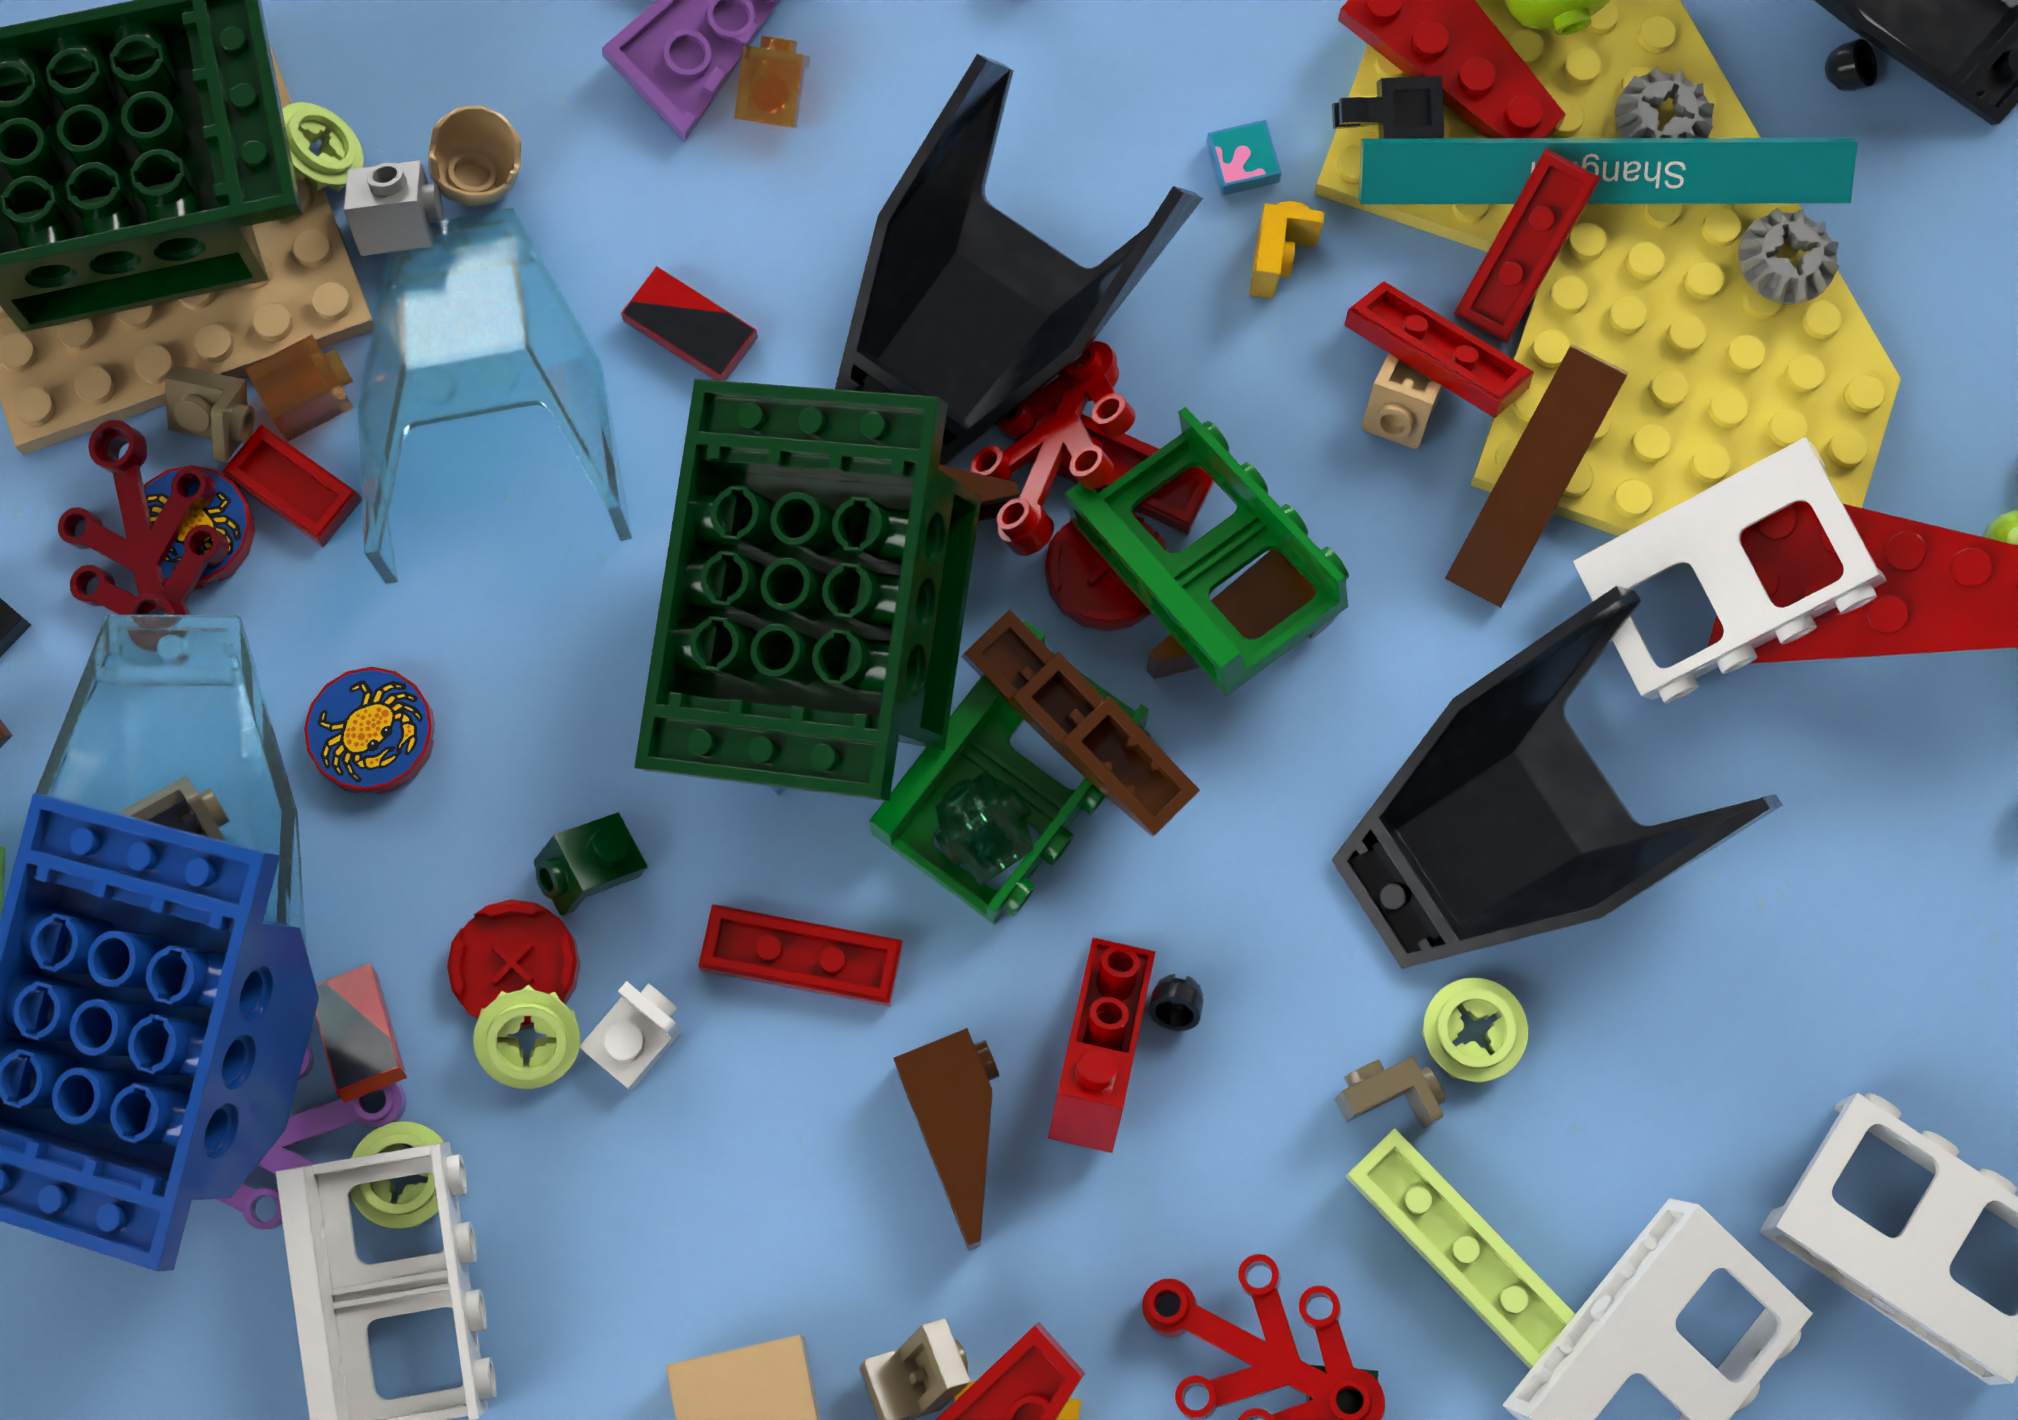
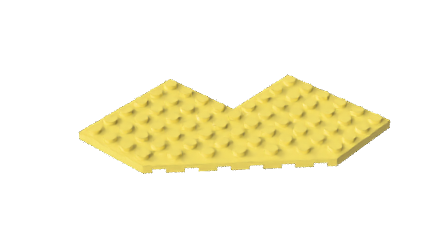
(1659, 294)

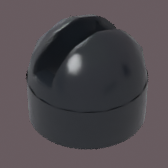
(1852, 66)
(1172, 1015)

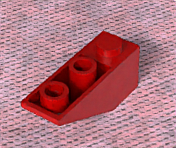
(1102, 1045)

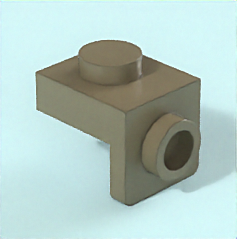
(182, 808)
(1374, 1086)
(918, 1375)

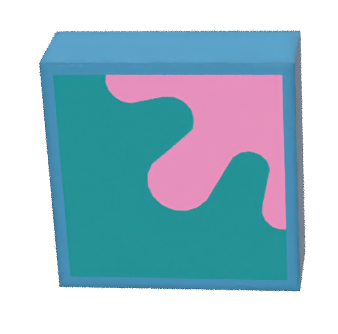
(1243, 157)

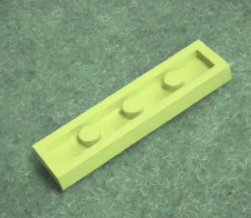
(1461, 1247)

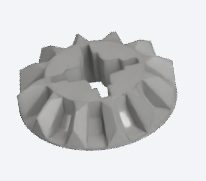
(1639, 120)
(1776, 277)

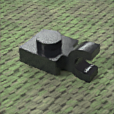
(1401, 110)

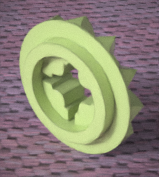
(338, 148)
(1479, 1000)
(502, 1054)
(377, 1198)

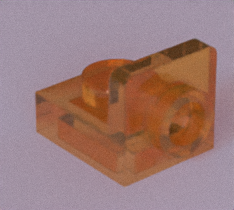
(771, 82)

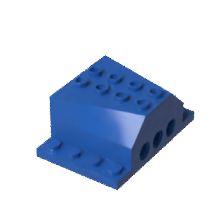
(140, 1027)

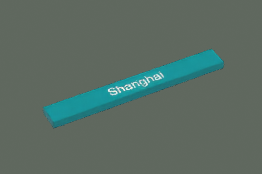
(1628, 168)

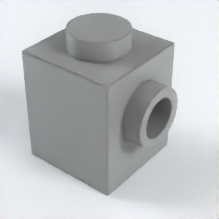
(391, 207)

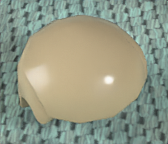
(474, 155)

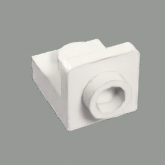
(633, 1034)

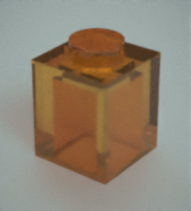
(301, 386)

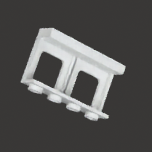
(1707, 537)
(1909, 1273)
(341, 1295)
(1633, 1329)

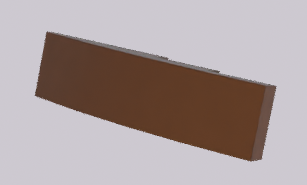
(1536, 475)
(1081, 723)

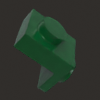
(587, 862)

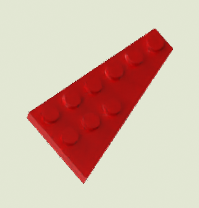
(1938, 596)

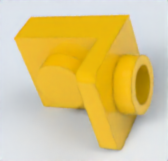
(1277, 234)

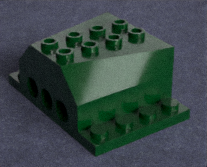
(137, 157)
(808, 590)

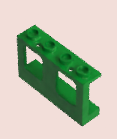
(1180, 583)
(975, 743)

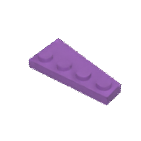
(685, 52)

